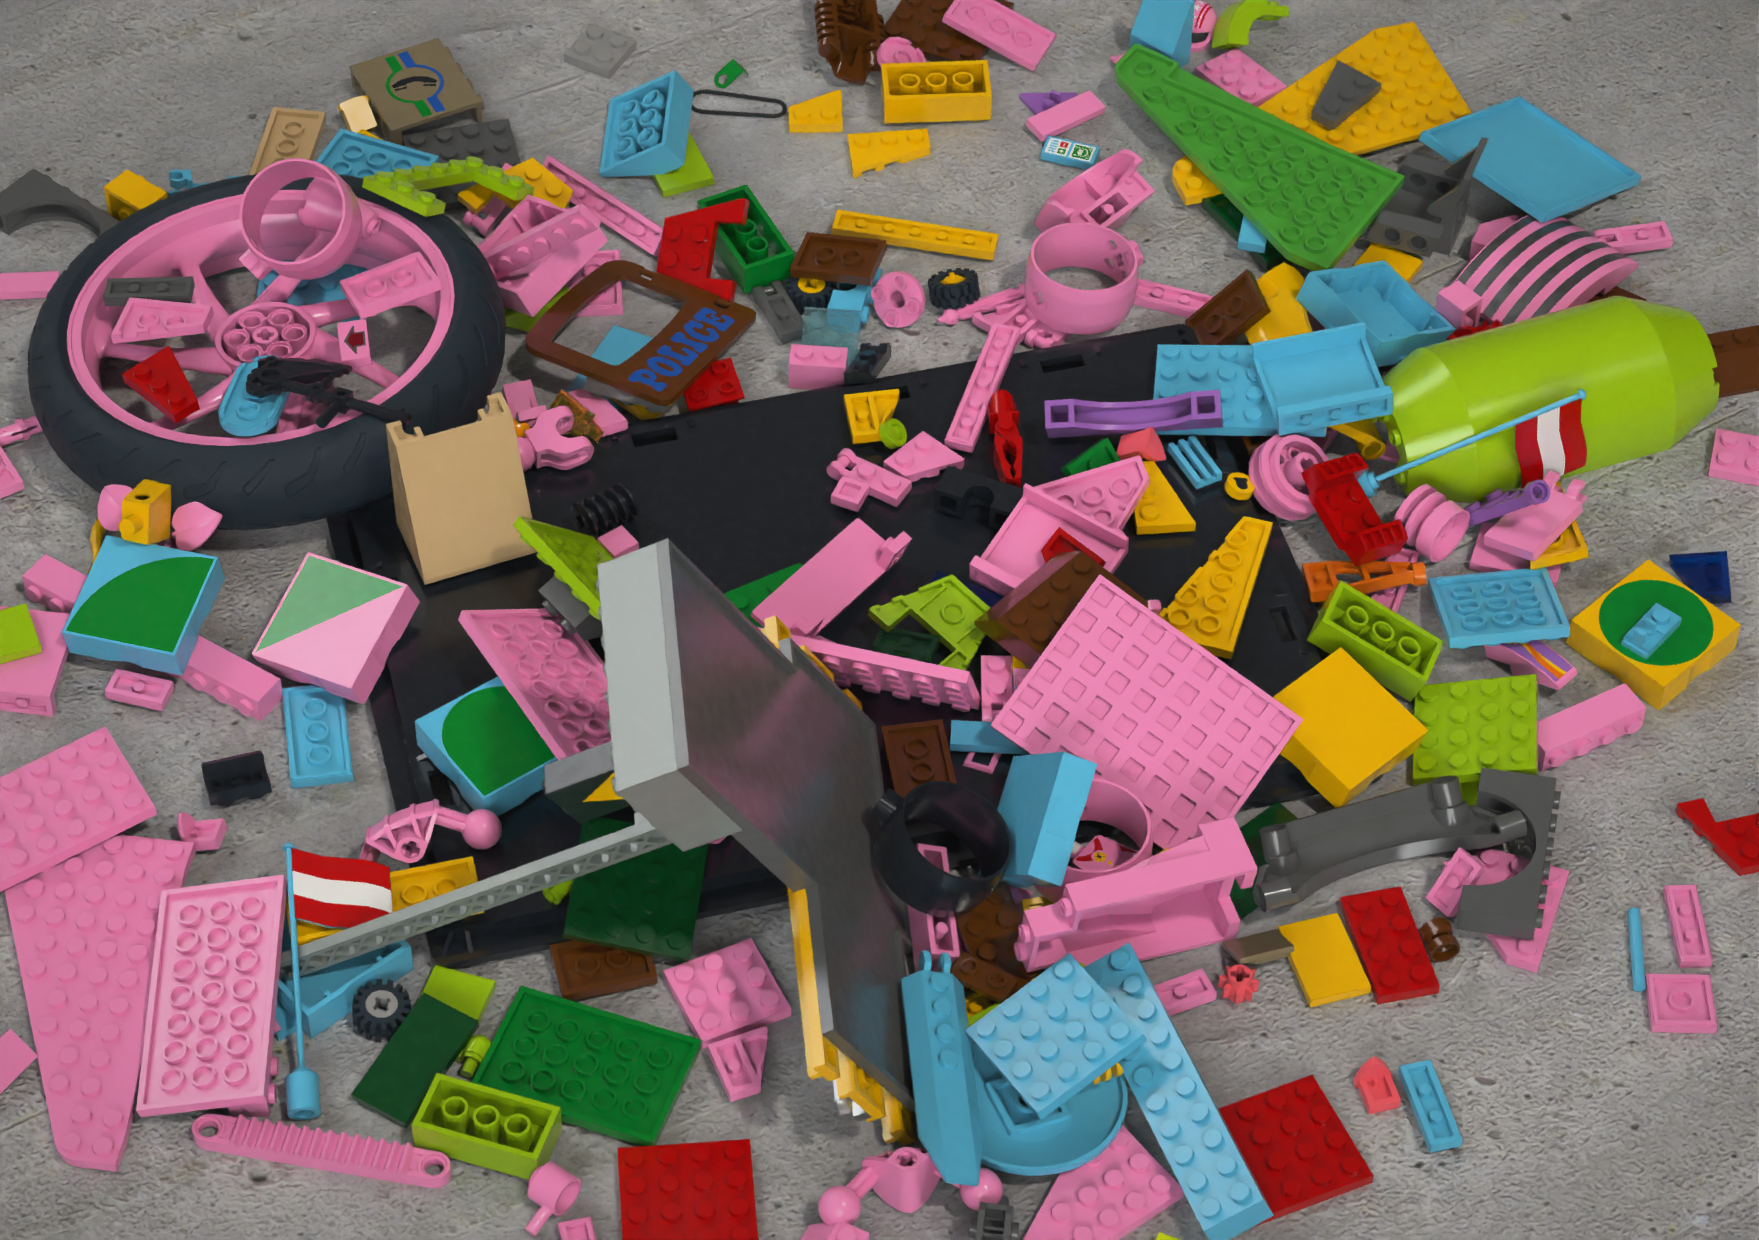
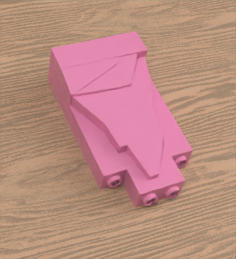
(1157, 906)

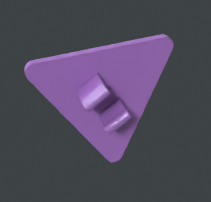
(1042, 101)

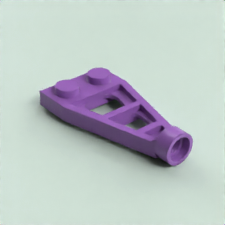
(1502, 503)

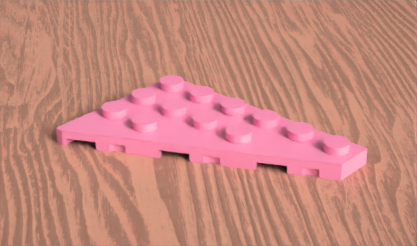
(1106, 1195)

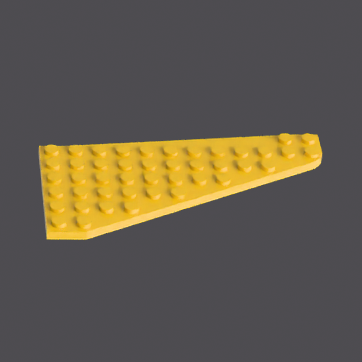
(1411, 100)

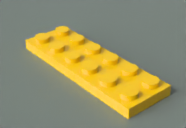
(407, 889)

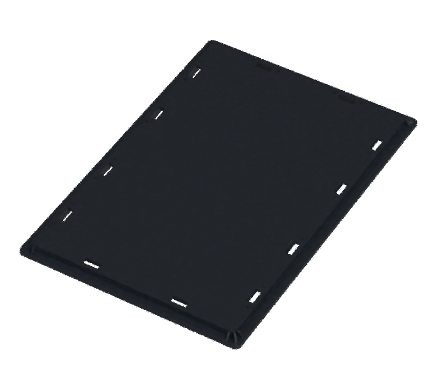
(751, 496)

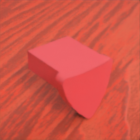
(1142, 443)
(1377, 1086)

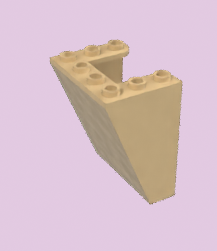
(460, 493)

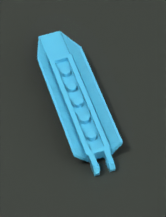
(943, 1070)

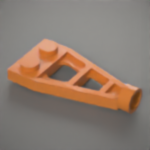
(1321, 576)

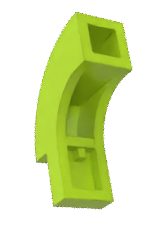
(1235, 21)

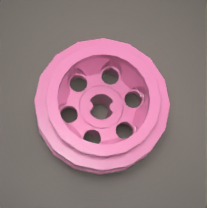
(1281, 486)

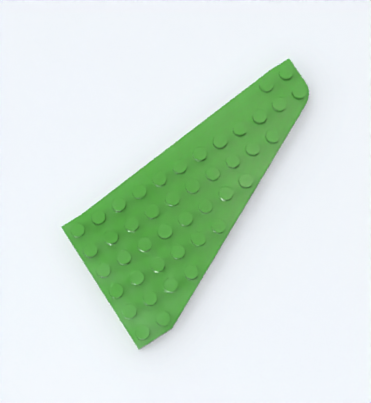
(1286, 182)

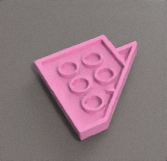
(1517, 951)

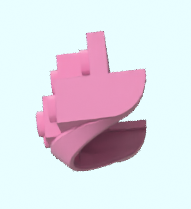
(1099, 195)

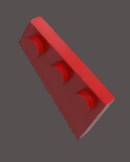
(163, 385)

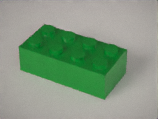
(752, 251)

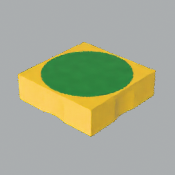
(1693, 648)

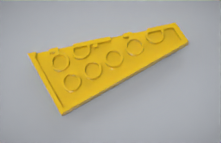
(1218, 594)

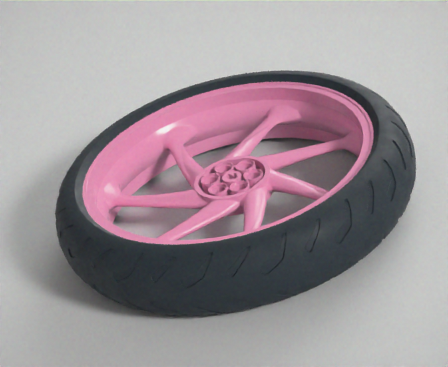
(280, 475)

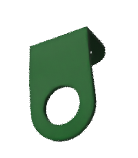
(732, 70)

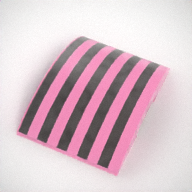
(1542, 270)

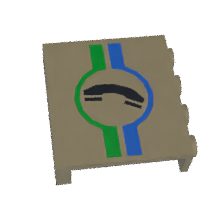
(414, 88)

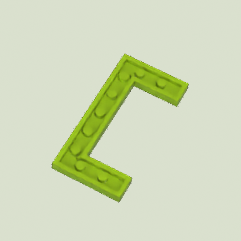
(404, 185)

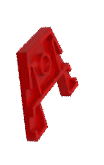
(690, 245)
(1732, 839)

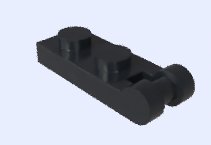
(867, 363)

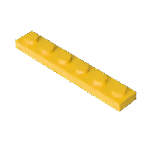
(917, 234)

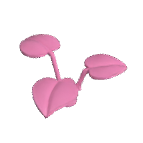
(191, 522)

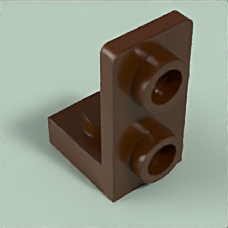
(983, 977)

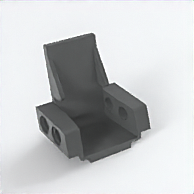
(1429, 205)

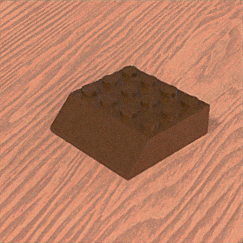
(1040, 605)

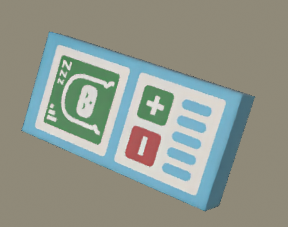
(1069, 153)

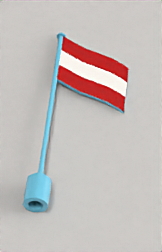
(1543, 442)
(335, 896)

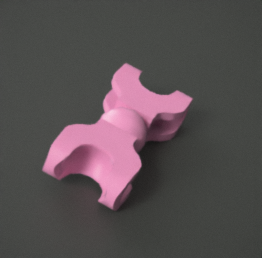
(546, 445)

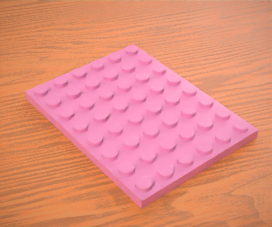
(1148, 713)

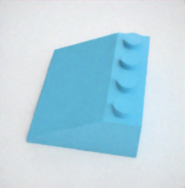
(648, 128)

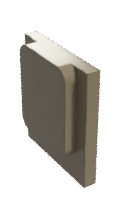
(1259, 947)

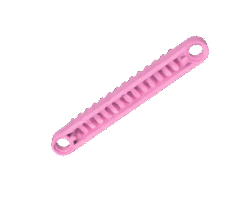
(322, 1150)

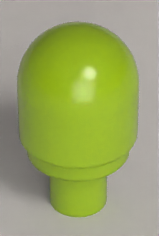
(474, 1054)

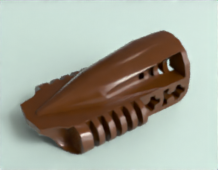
(848, 40)

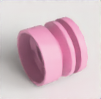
(1432, 522)

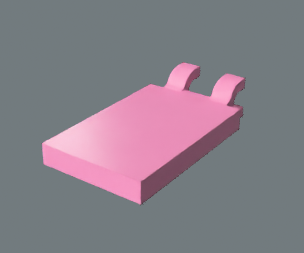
(1536, 527)

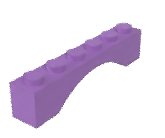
(1172, 413)

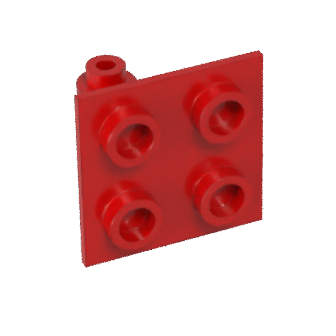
(715, 387)

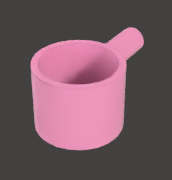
(552, 1190)

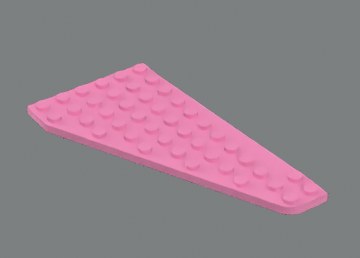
(86, 978)

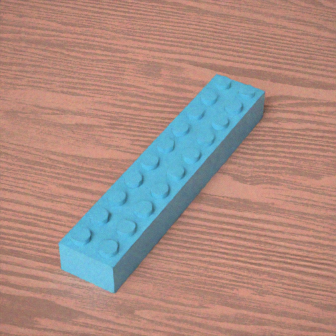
(1180, 1105)

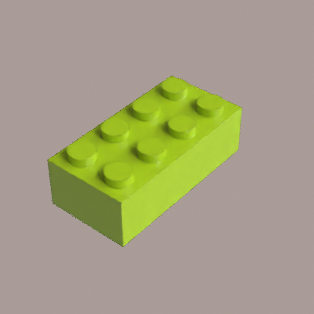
(1378, 639)
(486, 1126)

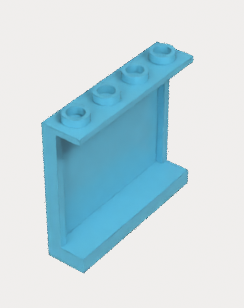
(1320, 379)

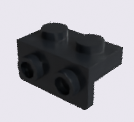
(236, 778)

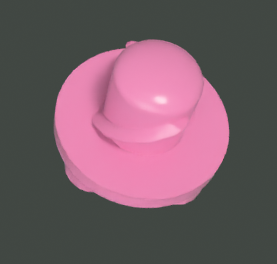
(898, 299)

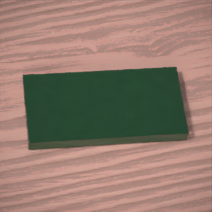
(419, 1049)

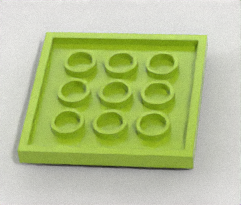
(1477, 727)

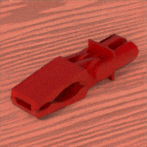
(1004, 426)

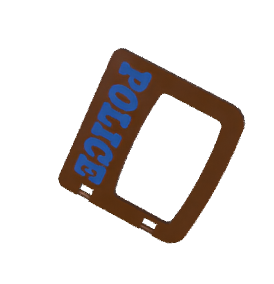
(666, 362)

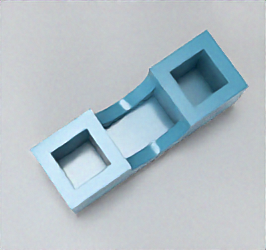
(854, 297)

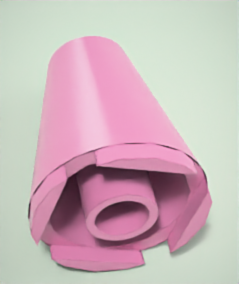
(325, 209)

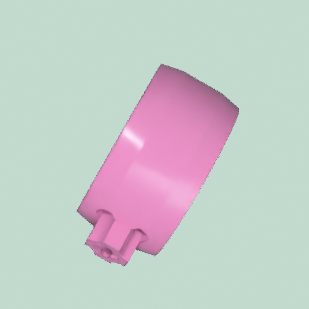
(257, 197)
(1087, 247)
(1118, 808)

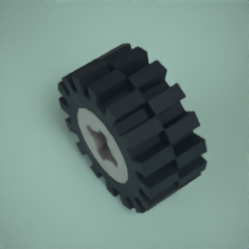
(376, 1021)

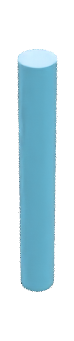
(1636, 949)

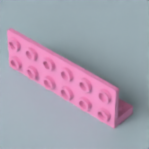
(832, 579)

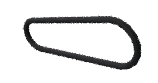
(740, 113)

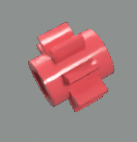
(1238, 983)

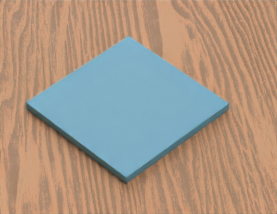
(1532, 159)

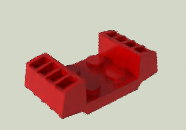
(1349, 512)

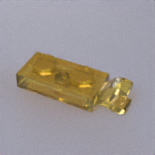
(582, 416)

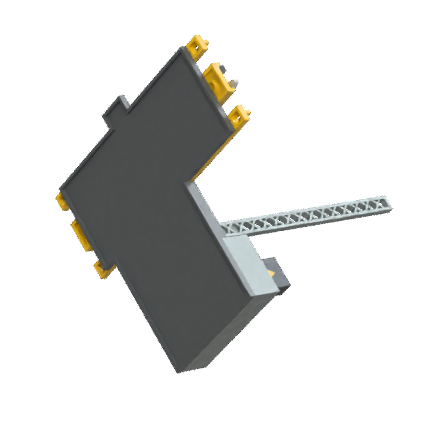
(712, 741)

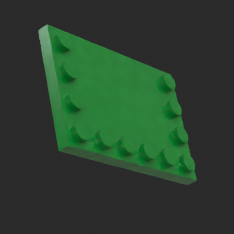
(591, 1063)

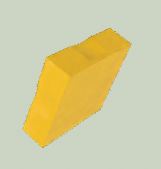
(1348, 728)

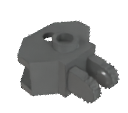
(995, 1222)

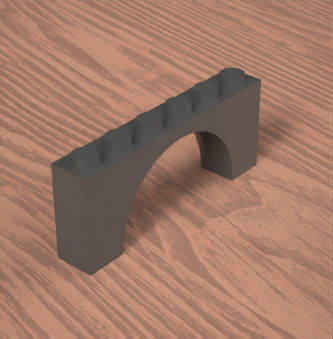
(40, 199)
(1512, 904)

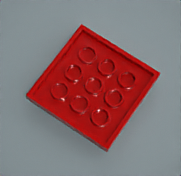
(1295, 1146)
(688, 1191)

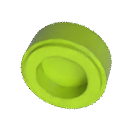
(893, 433)

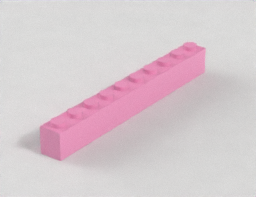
(209, 667)

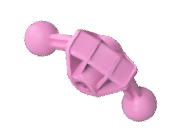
(409, 831)
(904, 1182)

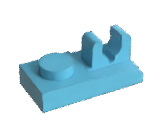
(1651, 631)

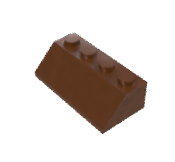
(1736, 360)

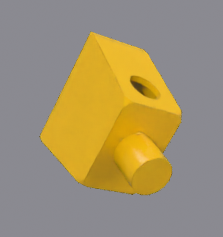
(146, 513)

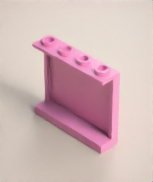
(1018, 544)
(31, 682)

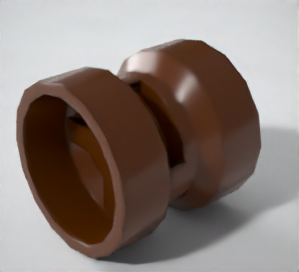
(1440, 941)

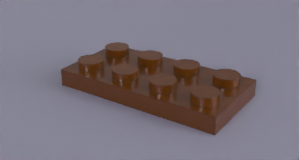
(991, 934)

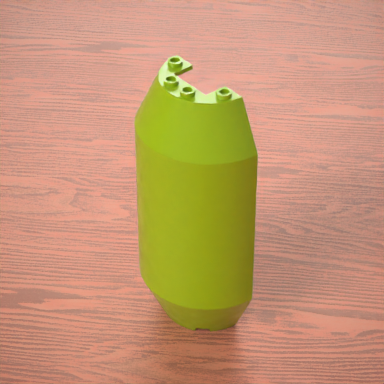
(1634, 358)

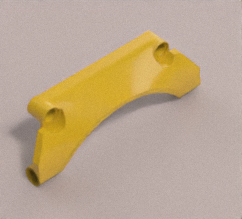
(1290, 318)

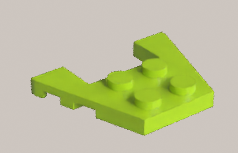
(945, 611)

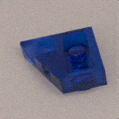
(1704, 574)

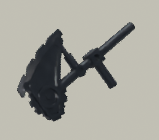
(294, 374)

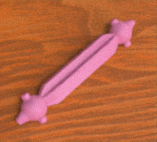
(983, 305)

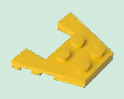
(546, 187)

